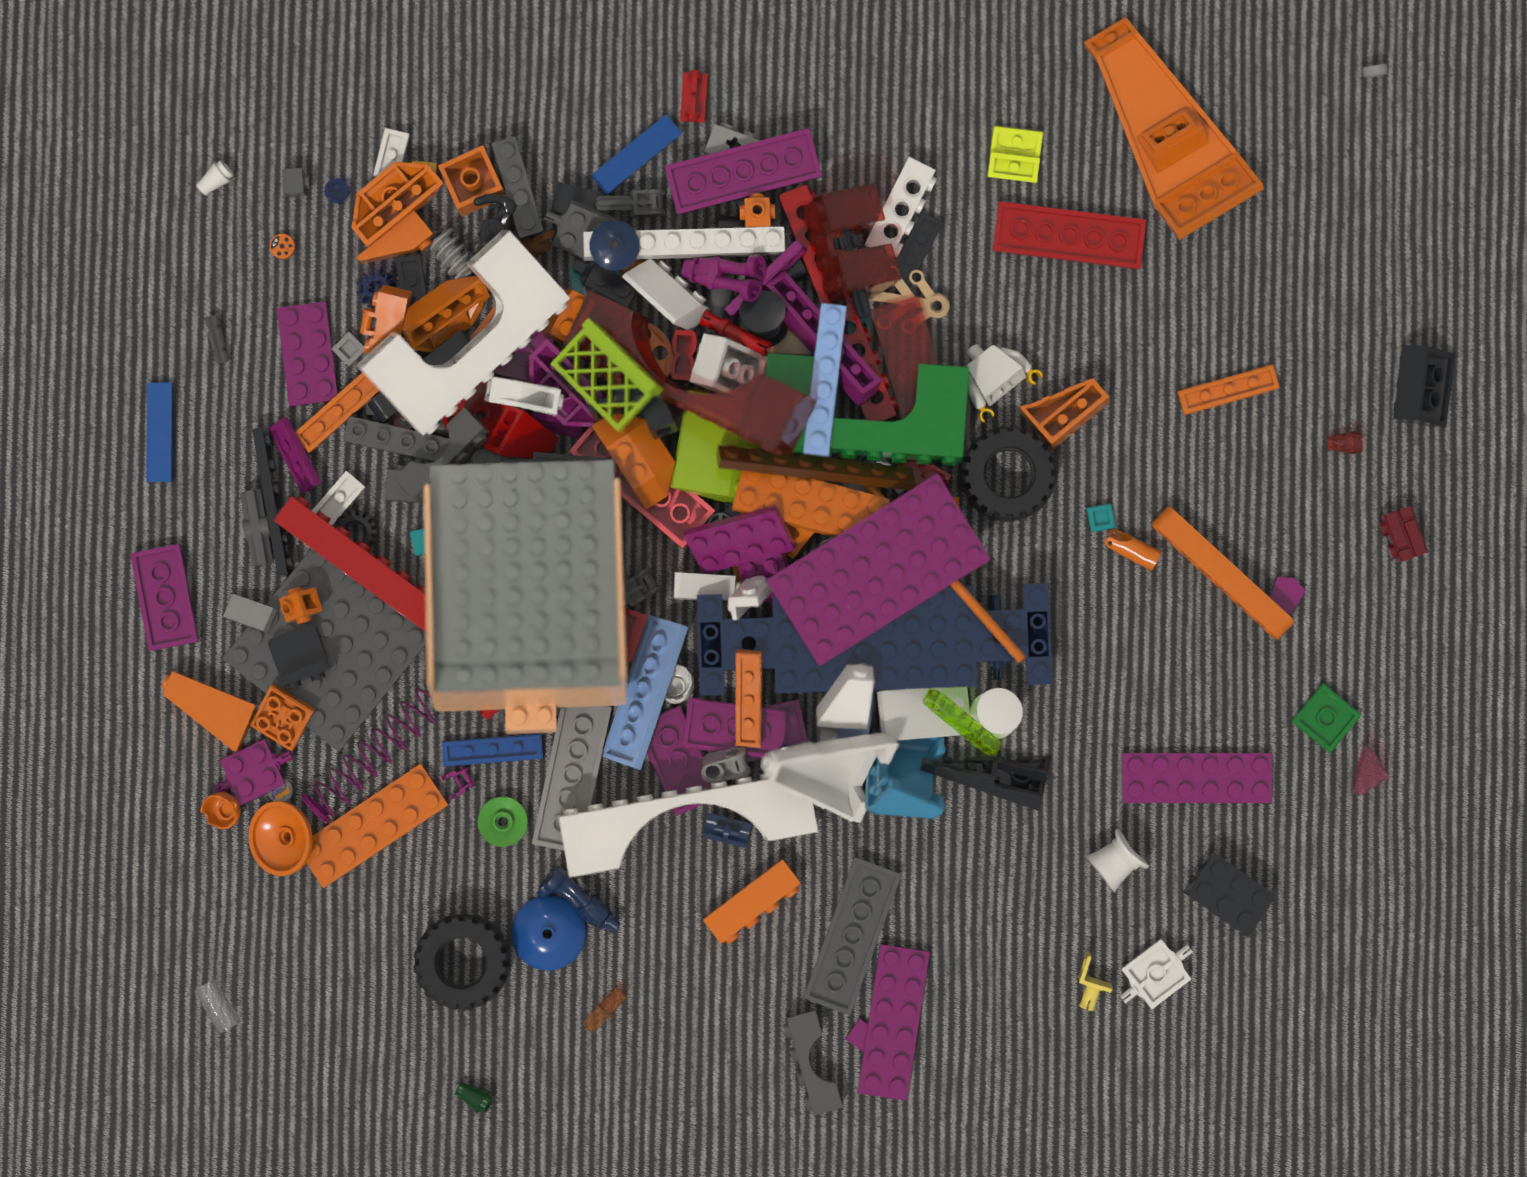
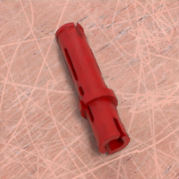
(726, 329)

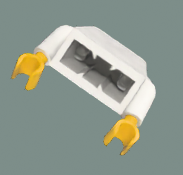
(994, 374)

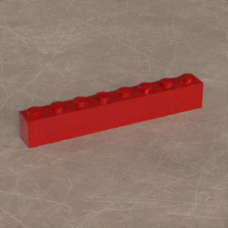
(354, 559)

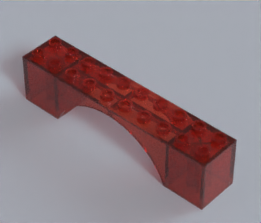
(757, 410)

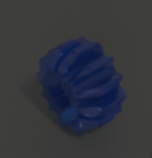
(373, 279)

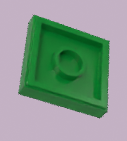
(1326, 718)

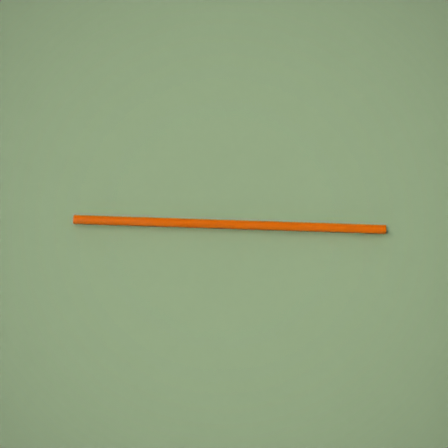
(970, 601)

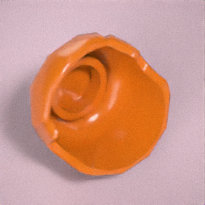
(221, 810)

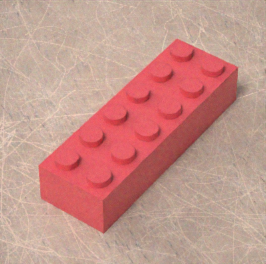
(670, 515)

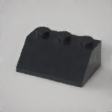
(1424, 386)

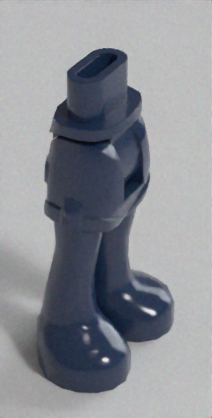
(587, 907)

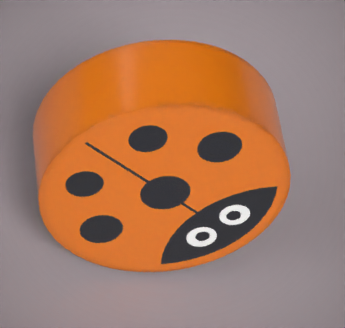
(282, 246)

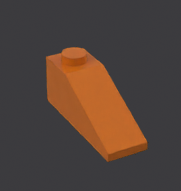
(402, 239)

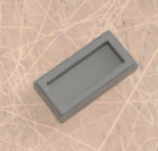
(250, 613)

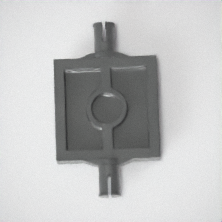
(572, 224)

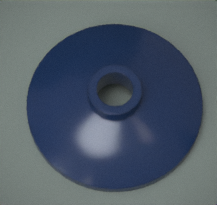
(611, 258)

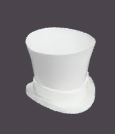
(997, 711)
(1116, 861)

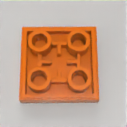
(282, 717)

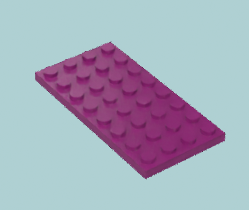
(878, 569)

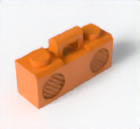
(390, 312)

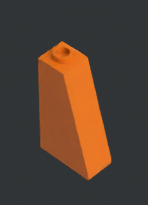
(214, 709)

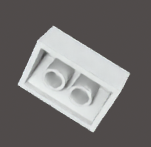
(668, 293)

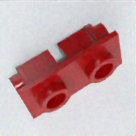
(693, 96)

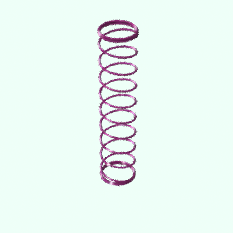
(317, 808)

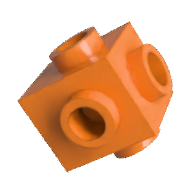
(753, 203)
(300, 605)

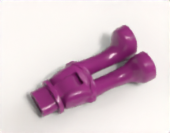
(711, 274)

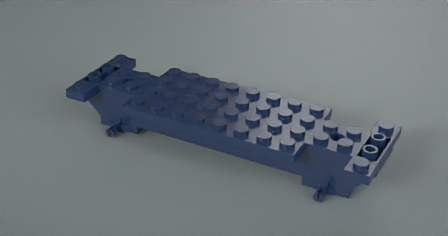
(919, 650)

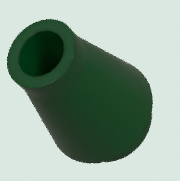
(475, 1097)

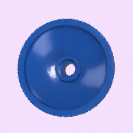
(566, 928)

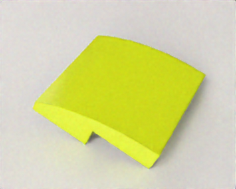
(1015, 154)

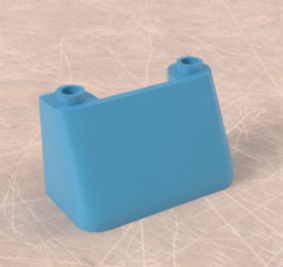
(901, 785)

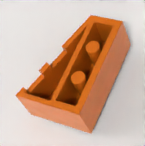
(1065, 412)

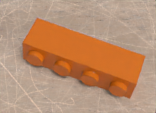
(752, 901)

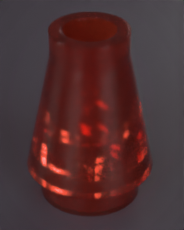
(1346, 442)

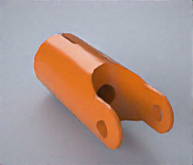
(1133, 549)

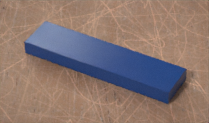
(636, 154)
(159, 432)
(492, 750)

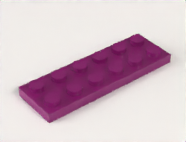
(743, 171)
(1196, 777)
(893, 1022)

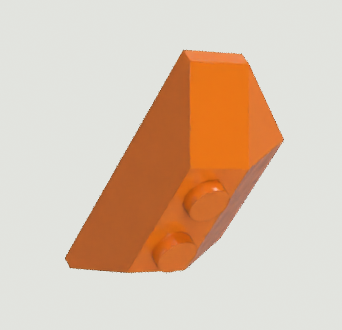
(392, 197)
(444, 313)
(639, 457)

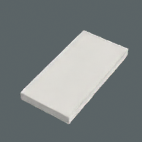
(908, 718)

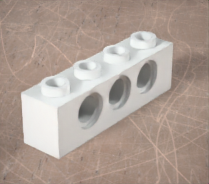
(912, 173)

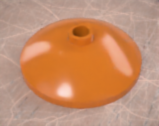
(271, 839)

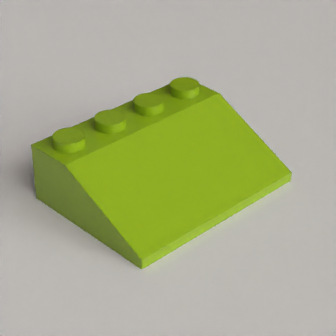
(696, 459)

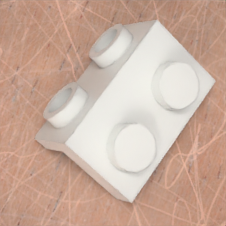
(749, 593)

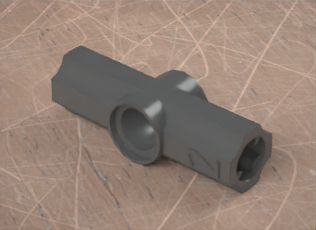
(256, 527)

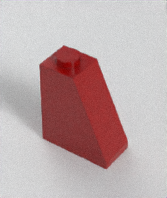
(519, 435)

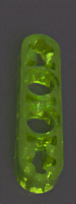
(962, 722)

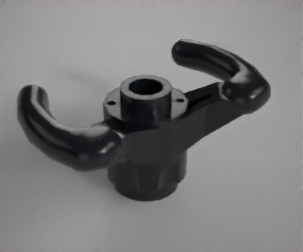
(491, 227)

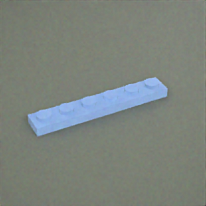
(825, 379)

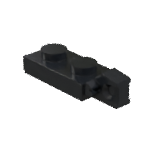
(605, 282)

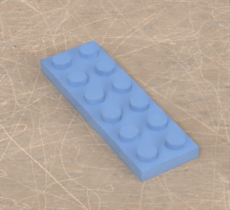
(645, 692)

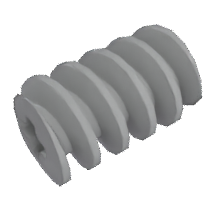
(452, 254)

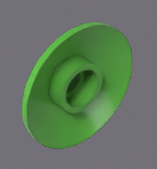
(489, 821)

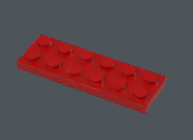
(1069, 235)

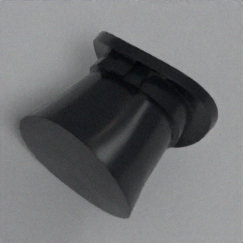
(765, 317)

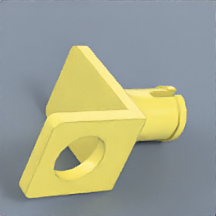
(1093, 985)

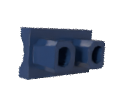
(727, 830)

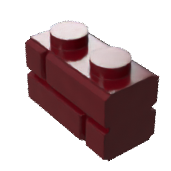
(1403, 534)

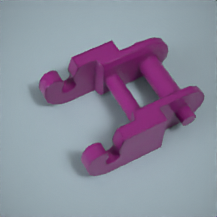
(462, 789)

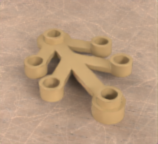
(906, 293)

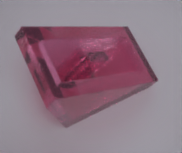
(1368, 772)

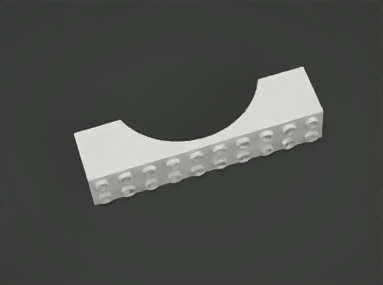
(600, 836)

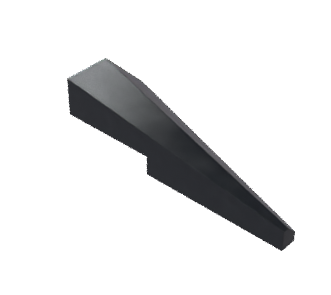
(1012, 780)

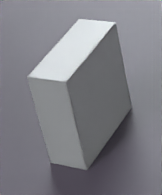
(349, 349)

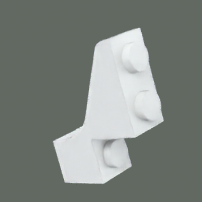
(524, 395)

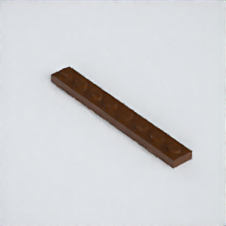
(815, 467)

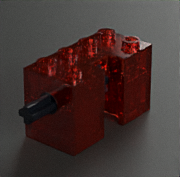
(850, 272)

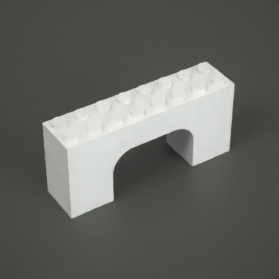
(524, 303)

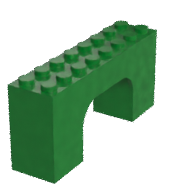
(927, 434)

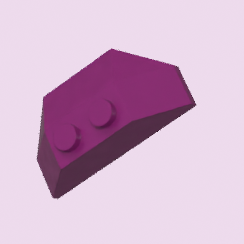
(574, 406)

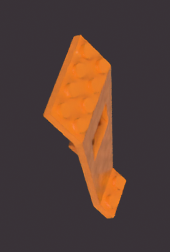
(1193, 169)

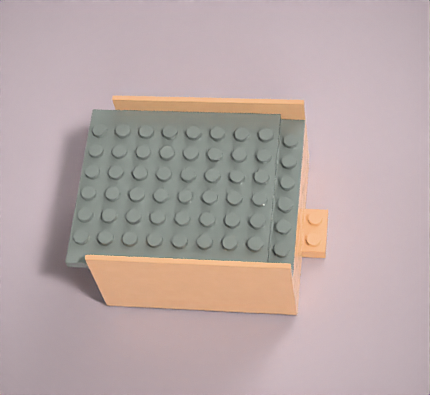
(524, 589)

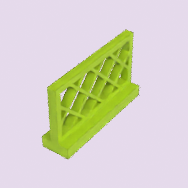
(615, 355)

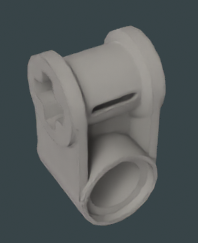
(727, 765)

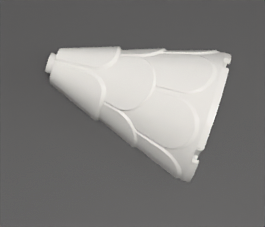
(830, 770)

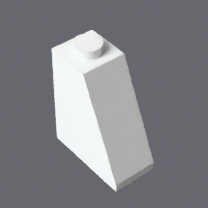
(690, 585)
(848, 699)

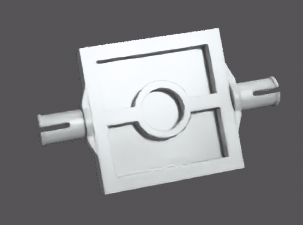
(1156, 973)

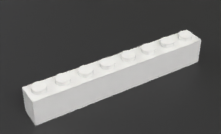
(703, 243)

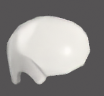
(680, 686)

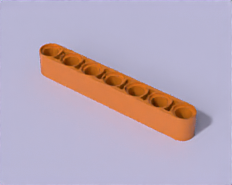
(1222, 573)

